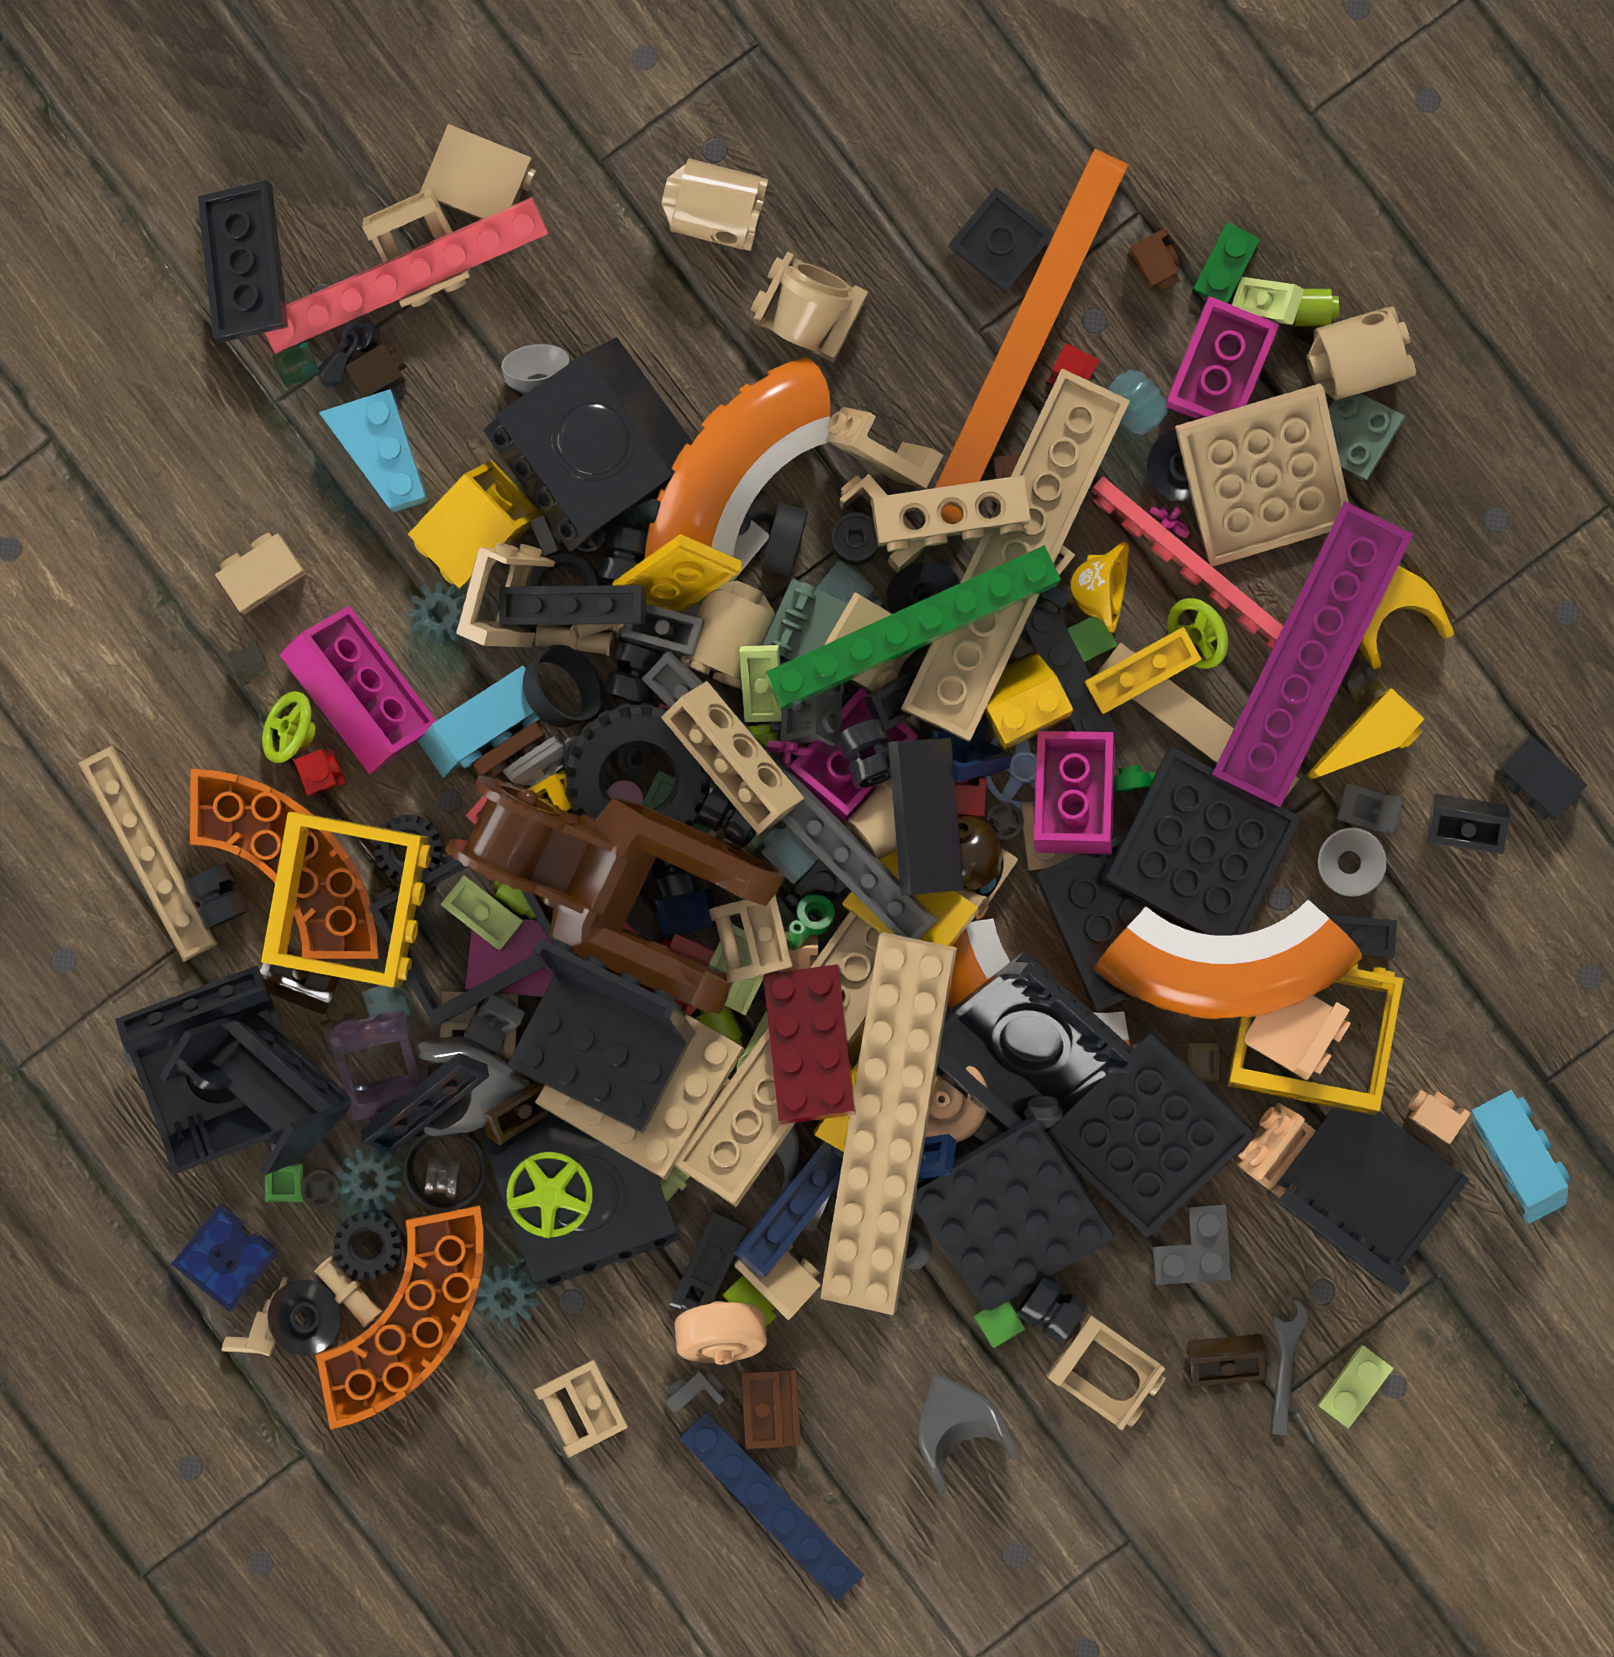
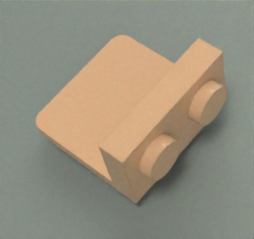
(1299, 1035)
(1275, 1146)

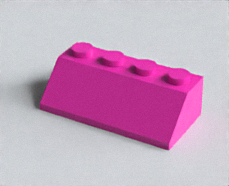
(358, 688)

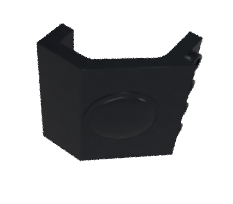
(589, 441)
(1026, 1043)
(195, 1121)
(625, 1211)

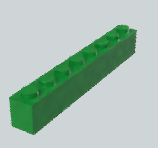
(912, 628)

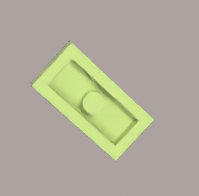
(1268, 299)
(757, 696)
(482, 913)
(1355, 1386)

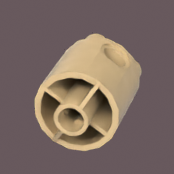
(714, 203)
(1360, 354)
(733, 618)

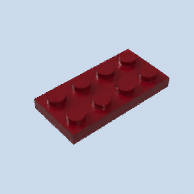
(809, 1044)

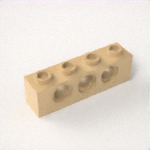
(1006, 492)
(732, 757)

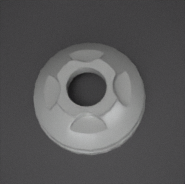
(532, 365)
(538, 763)
(1371, 858)

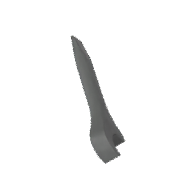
(1288, 1335)

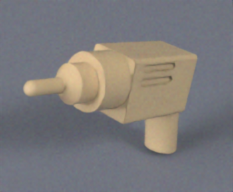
(260, 1338)

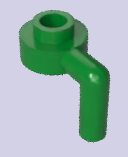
(1132, 779)
(803, 927)

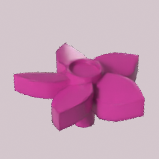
(1171, 520)
(787, 748)

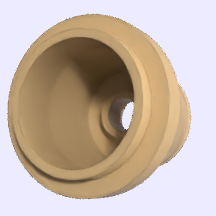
(809, 304)
(875, 822)

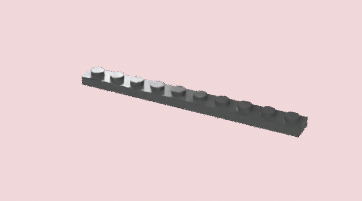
(820, 828)

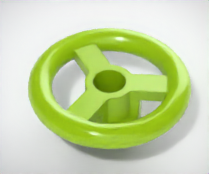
(1205, 630)
(295, 730)

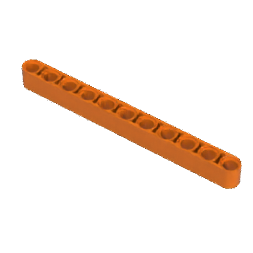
(1032, 325)

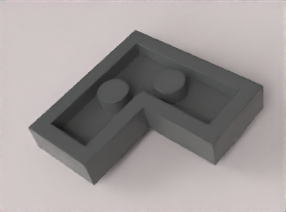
(1206, 1255)

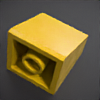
(473, 514)
(1026, 701)

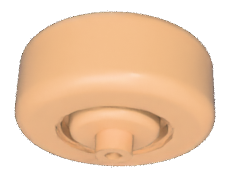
(953, 1113)
(720, 1332)

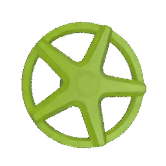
(549, 1195)

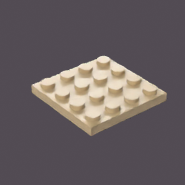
(1263, 474)
(678, 1114)

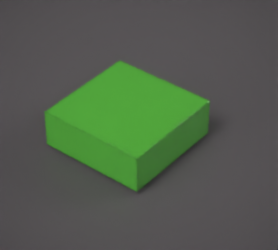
(1092, 638)
(285, 1184)
(999, 1323)

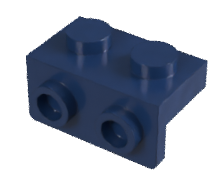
(974, 757)

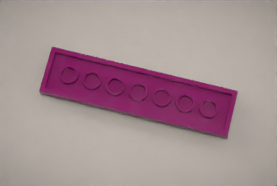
(1312, 654)

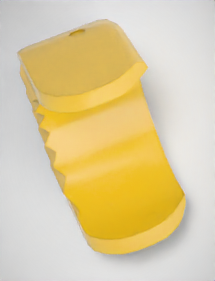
(1408, 593)

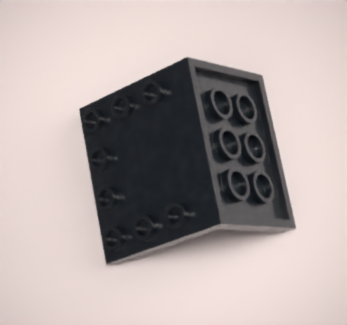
(602, 1037)
(1368, 1191)

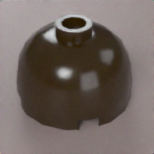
(979, 852)

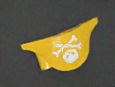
(1100, 585)

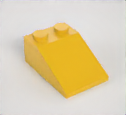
(1382, 727)

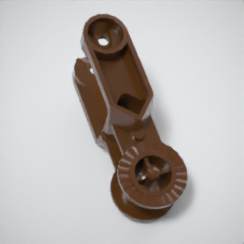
(595, 873)

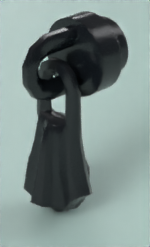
(361, 337)

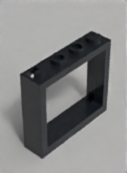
(435, 1011)

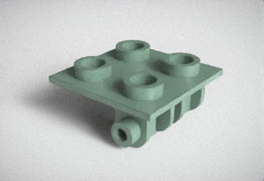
(1362, 433)
(803, 620)

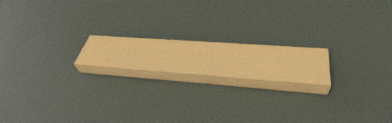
(1181, 713)
(147, 852)

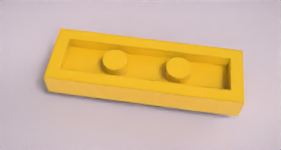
(1142, 670)

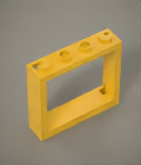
(286, 892)
(1322, 1094)

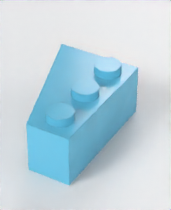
(380, 446)
(478, 724)
(1522, 1155)

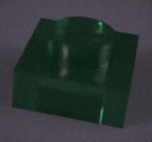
(296, 364)

